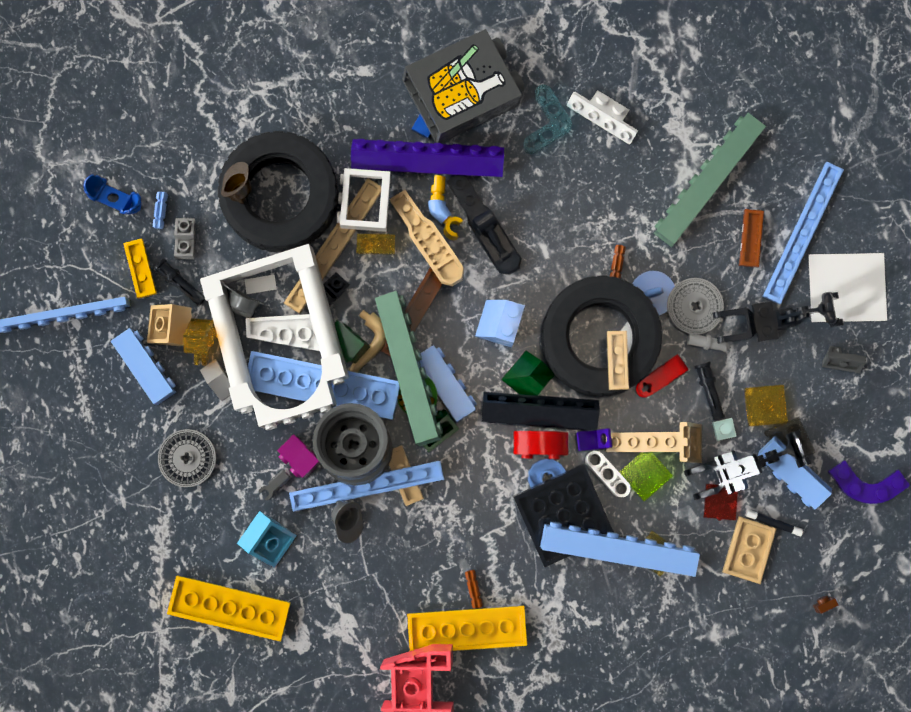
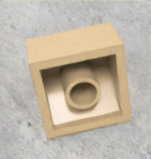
(168, 324)

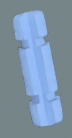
(160, 210)

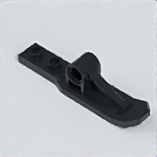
(486, 227)

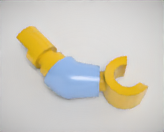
(439, 210)

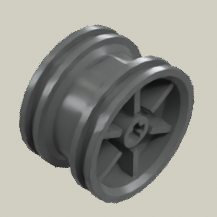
(329, 431)

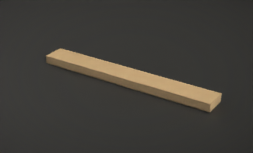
(337, 240)

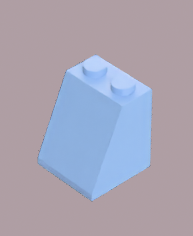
(500, 321)

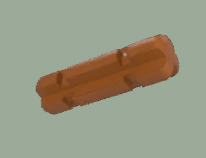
(618, 259)
(473, 589)

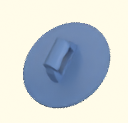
(657, 287)

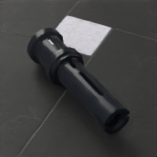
(172, 276)
(716, 413)

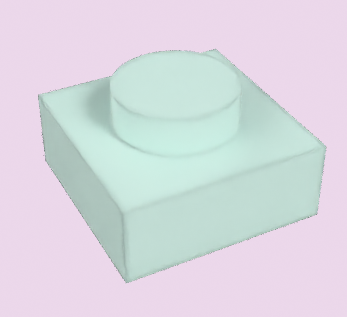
(724, 429)

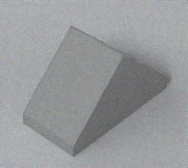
(216, 379)

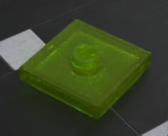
(645, 474)

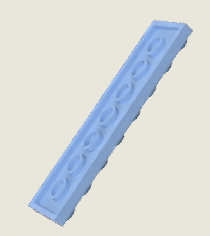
(300, 380)

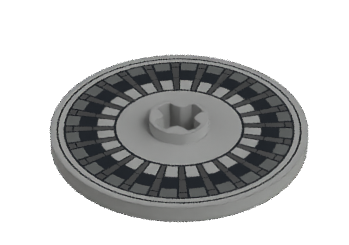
(176, 447)

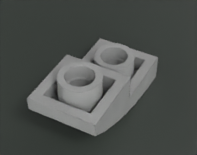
(184, 238)

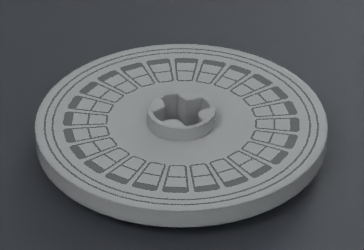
(680, 307)

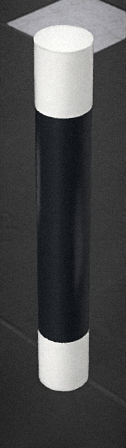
(773, 522)

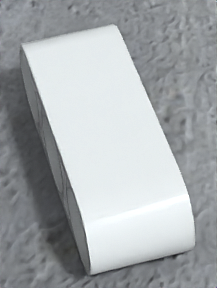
(616, 477)

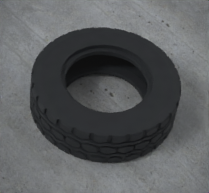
(322, 202)
(608, 292)

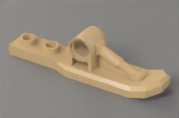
(429, 240)

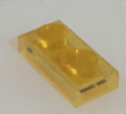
(376, 244)

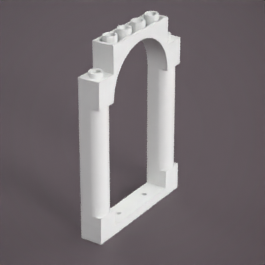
(332, 360)

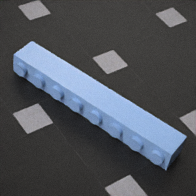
(619, 549)

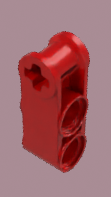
(662, 376)

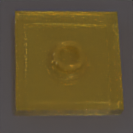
(765, 405)

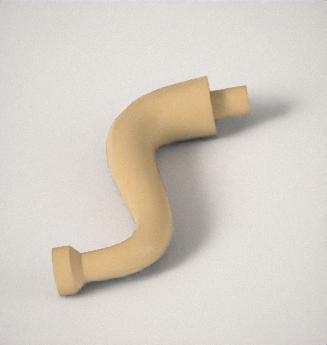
(374, 323)

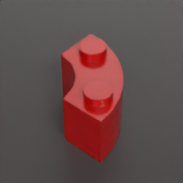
(540, 443)

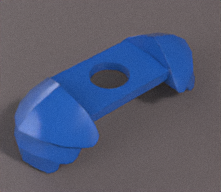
(97, 190)

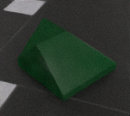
(528, 375)

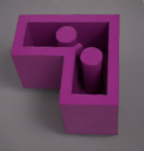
(298, 456)

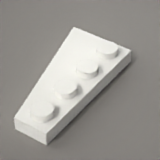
(284, 330)

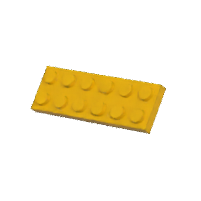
(228, 608)
(469, 628)

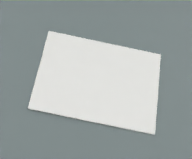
(856, 279)

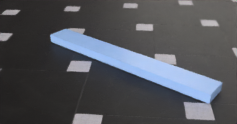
(803, 233)
(386, 482)

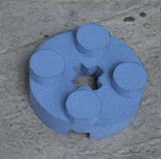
(543, 466)

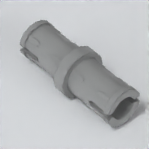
(706, 342)

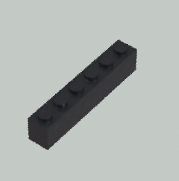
(540, 411)

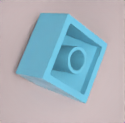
(266, 539)

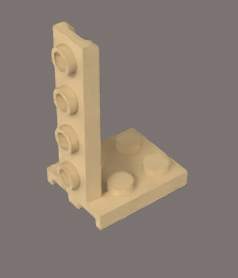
(686, 442)

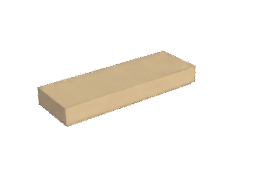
(617, 360)
(400, 461)

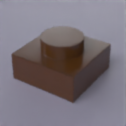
(824, 604)

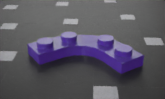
(865, 492)

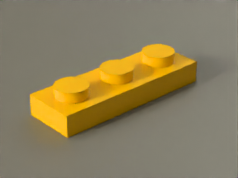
(140, 268)

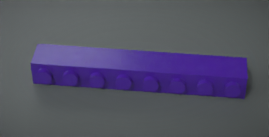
(427, 157)

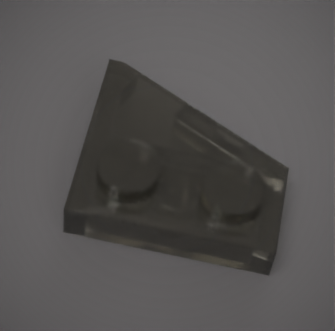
(793, 425)

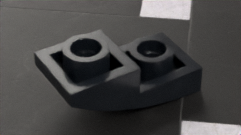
(335, 287)

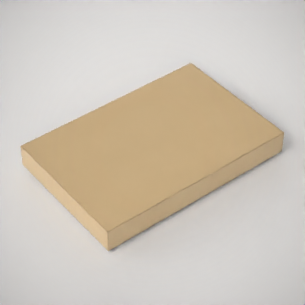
(749, 550)

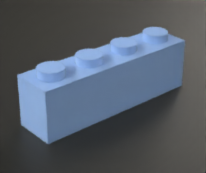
(143, 366)
(448, 388)
(799, 480)

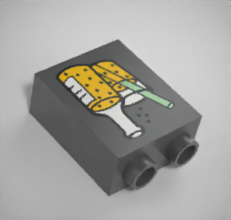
(463, 85)

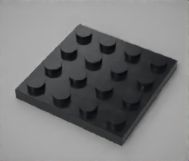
(564, 500)

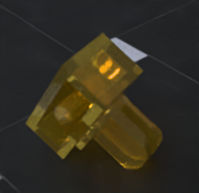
(199, 339)

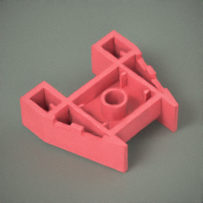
(414, 679)

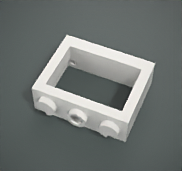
(384, 200)

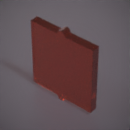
(720, 505)

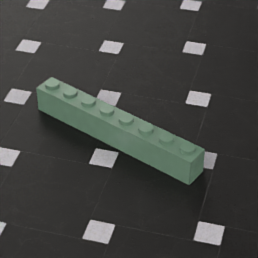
(709, 180)
(408, 368)

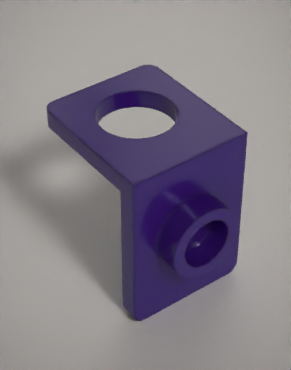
(593, 439)

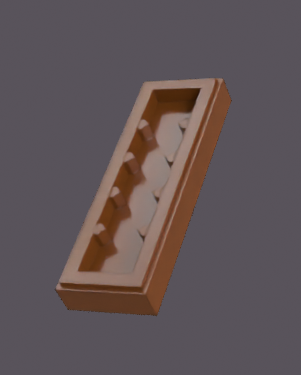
(751, 238)

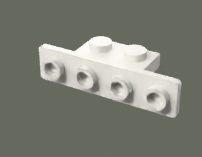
(604, 113)

